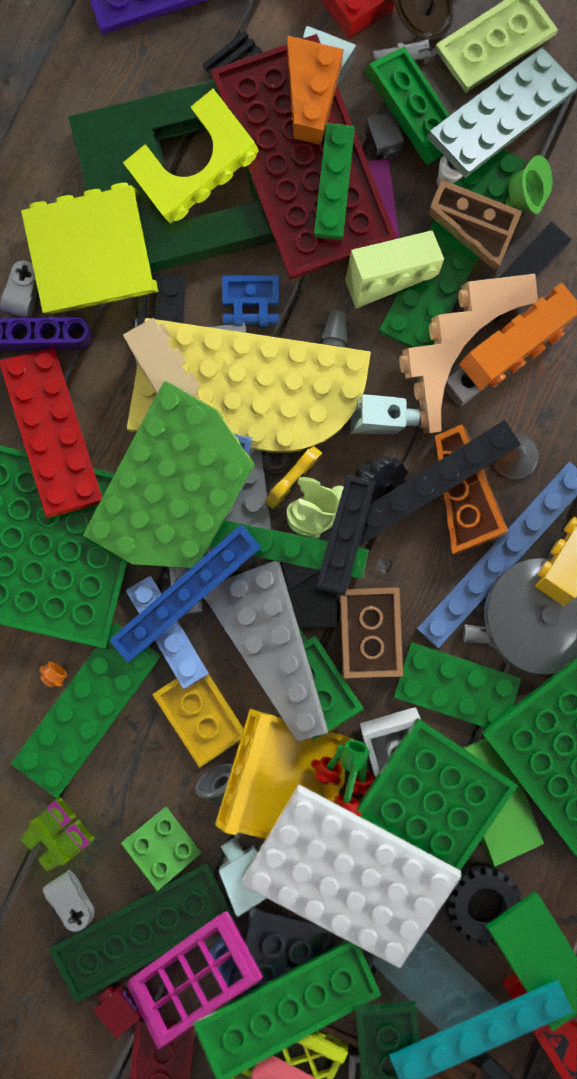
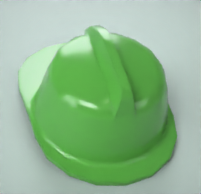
(531, 186)

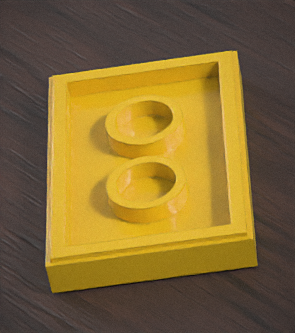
(200, 718)

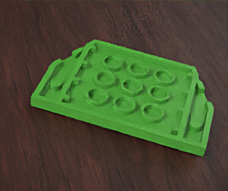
(172, 484)

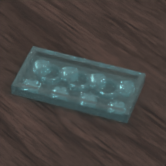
(438, 984)

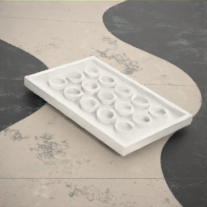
(350, 876)

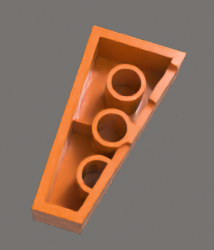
(521, 338)
(470, 506)

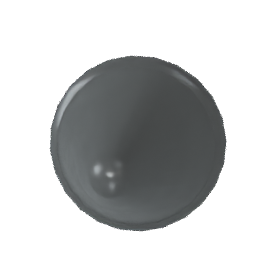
(519, 462)
(214, 783)

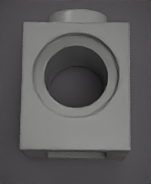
(457, 391)

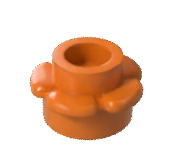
(52, 674)

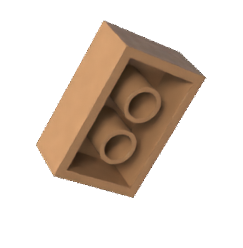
(371, 633)

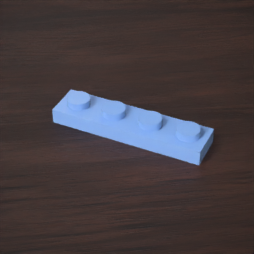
(173, 642)

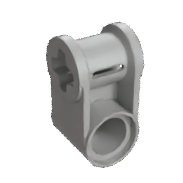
(20, 295)
(67, 898)

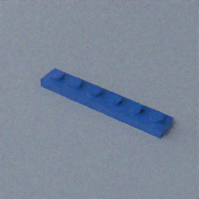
(185, 593)

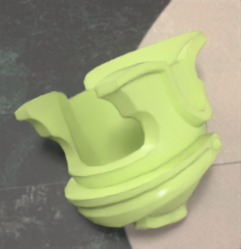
(314, 511)

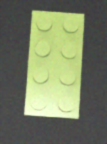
(495, 41)

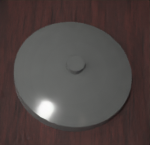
(527, 624)

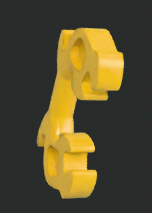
(304, 464)

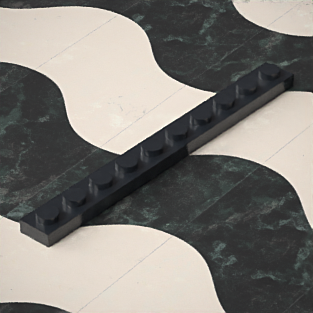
(423, 489)

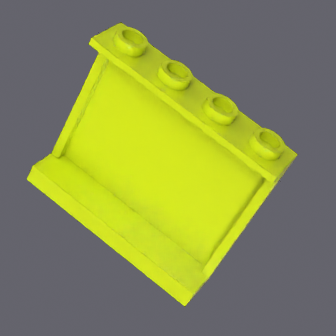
(88, 249)

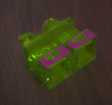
(45, 829)

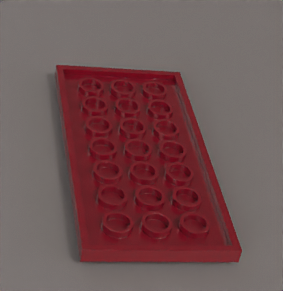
(289, 169)

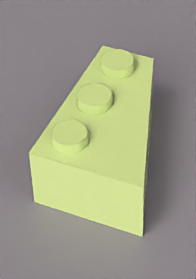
(392, 266)

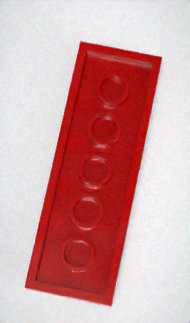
(50, 432)

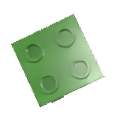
(161, 848)

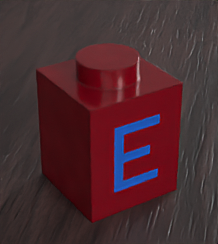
(117, 1009)

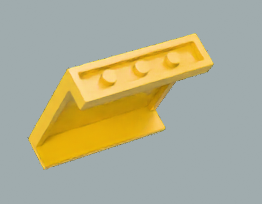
(269, 771)

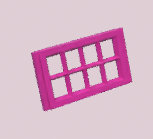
(237, 950)

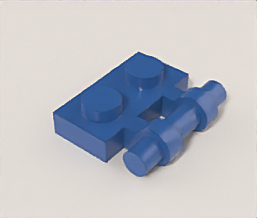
(250, 291)

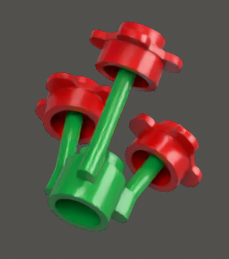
(353, 759)

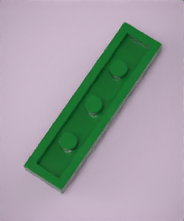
(334, 181)

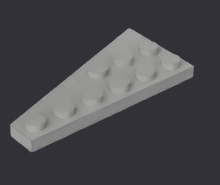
(264, 629)

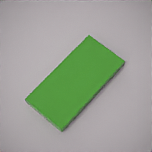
(515, 826)

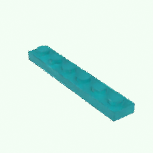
(482, 1032)

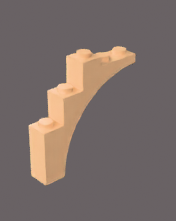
(432, 363)

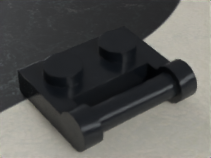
(169, 300)

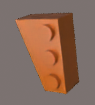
(312, 83)

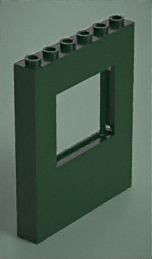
(116, 132)

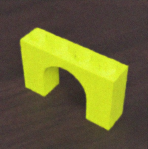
(230, 151)

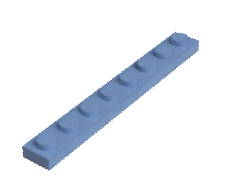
(500, 556)

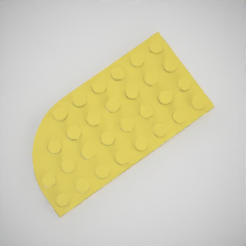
(265, 385)

